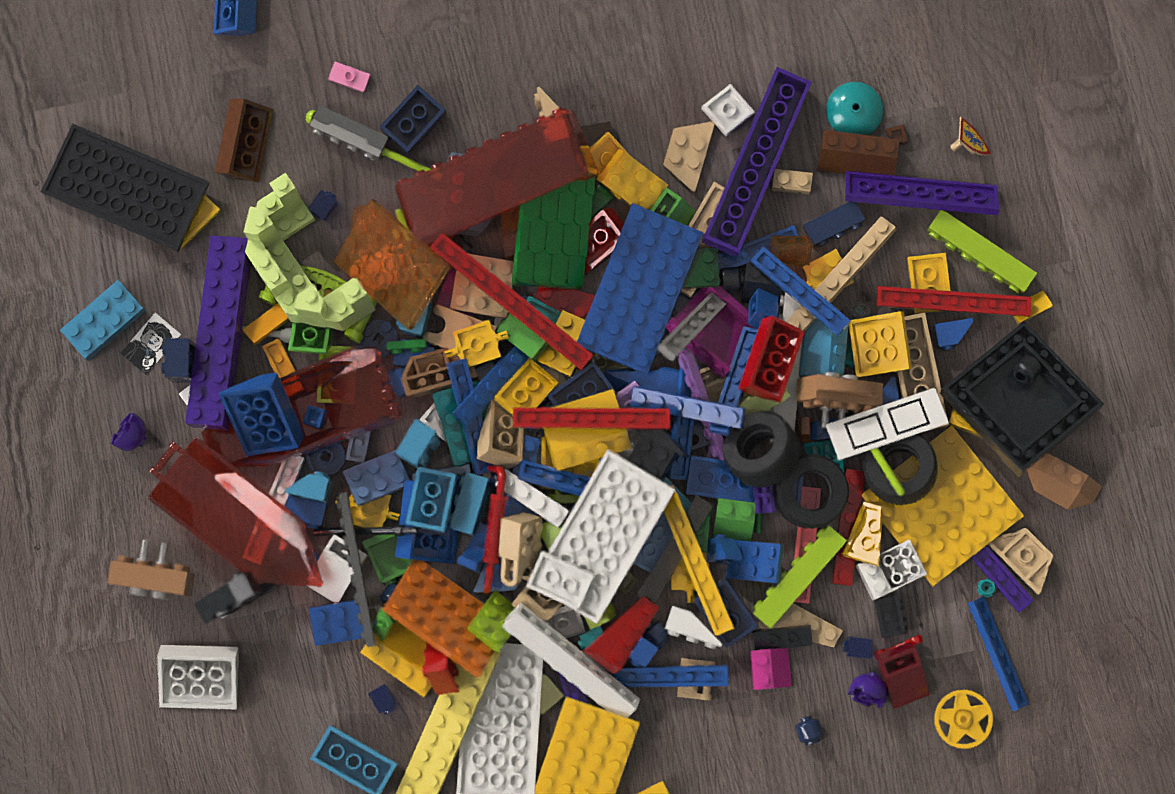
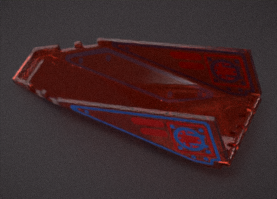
(357, 407)

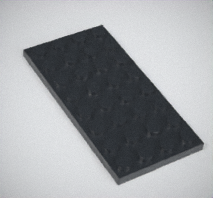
(125, 187)

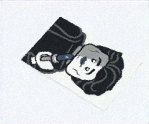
(146, 346)

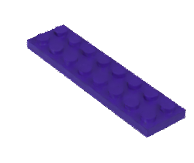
(921, 193)

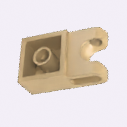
(454, 321)
(519, 546)

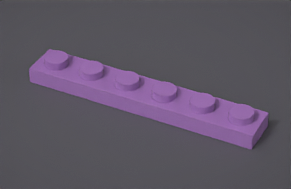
(694, 381)

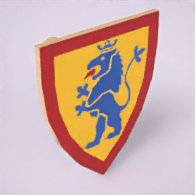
(970, 139)

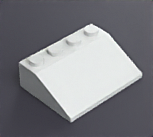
(198, 676)

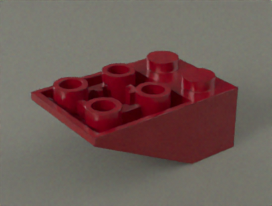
(902, 674)

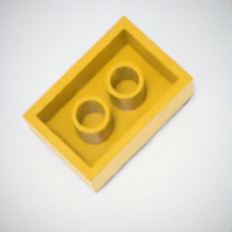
(631, 181)

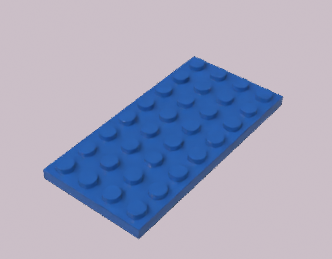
(639, 288)

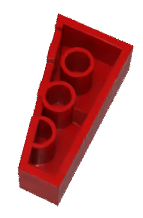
(619, 639)
(440, 671)

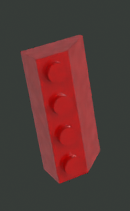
(771, 359)

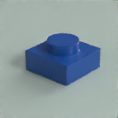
(315, 416)

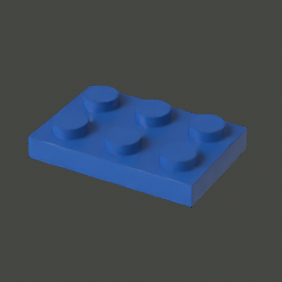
(759, 562)
(335, 622)

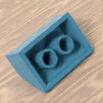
(822, 351)
(313, 487)
(431, 499)
(470, 503)

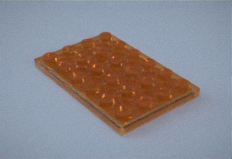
(391, 264)

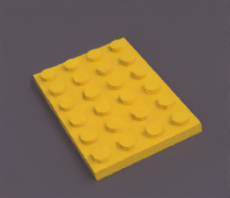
(586, 751)

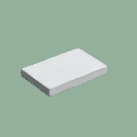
(560, 580)

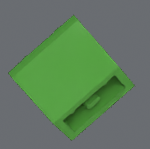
(674, 207)

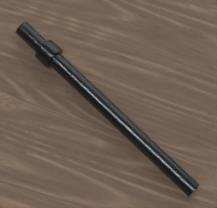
(398, 530)

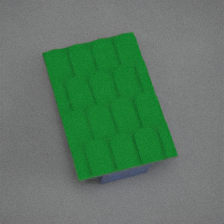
(554, 238)

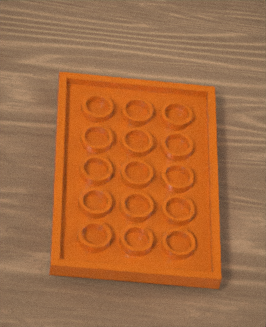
(439, 615)

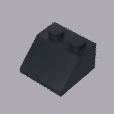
(756, 279)

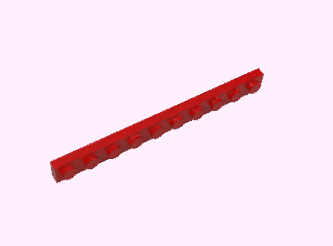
(511, 301)

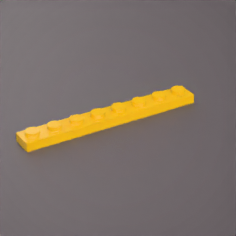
(697, 565)

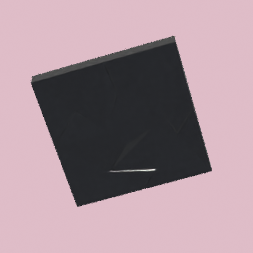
(1016, 417)

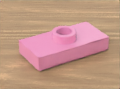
(349, 77)

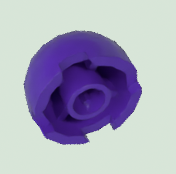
(130, 434)
(869, 690)

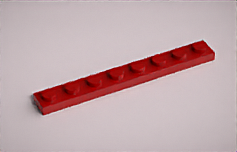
(953, 301)
(591, 418)

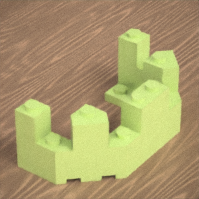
(266, 228)

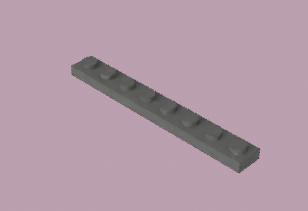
(354, 562)

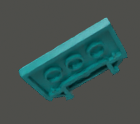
(452, 428)

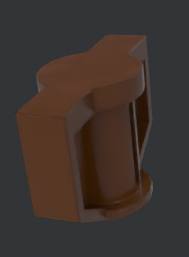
(804, 429)

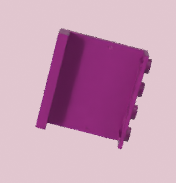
(720, 337)

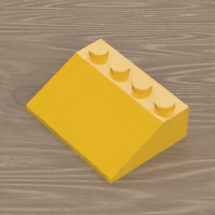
(579, 446)
(401, 656)

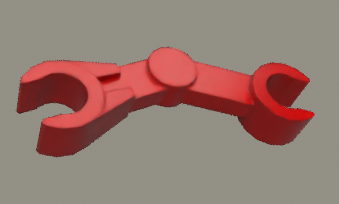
(914, 640)

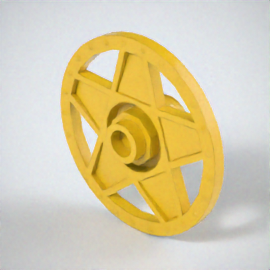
(963, 719)

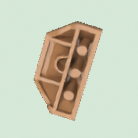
(429, 373)
(1062, 483)

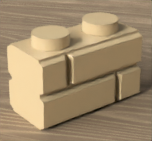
(791, 181)

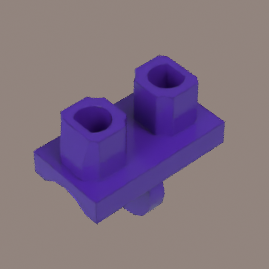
(764, 499)

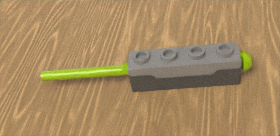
(355, 135)

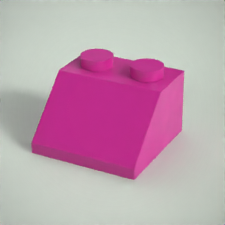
(770, 668)

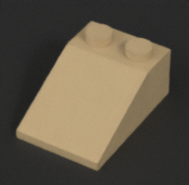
(498, 439)

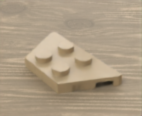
(687, 152)
(1024, 556)

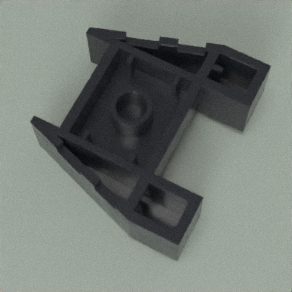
(656, 452)
(232, 596)

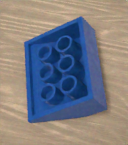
(262, 415)
(427, 544)

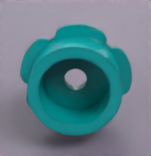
(981, 588)

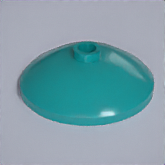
(844, 118)

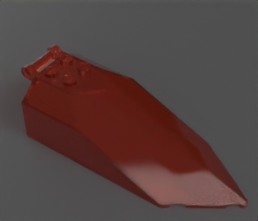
(234, 516)

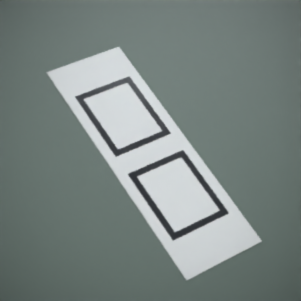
(887, 423)

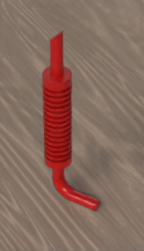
(497, 513)

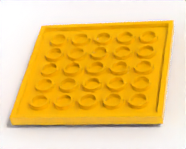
(958, 513)

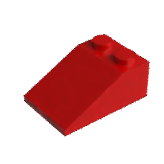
(602, 237)

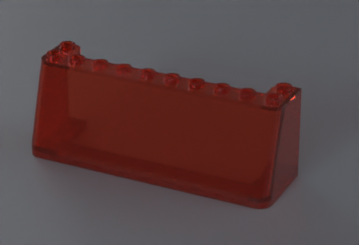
(496, 176)

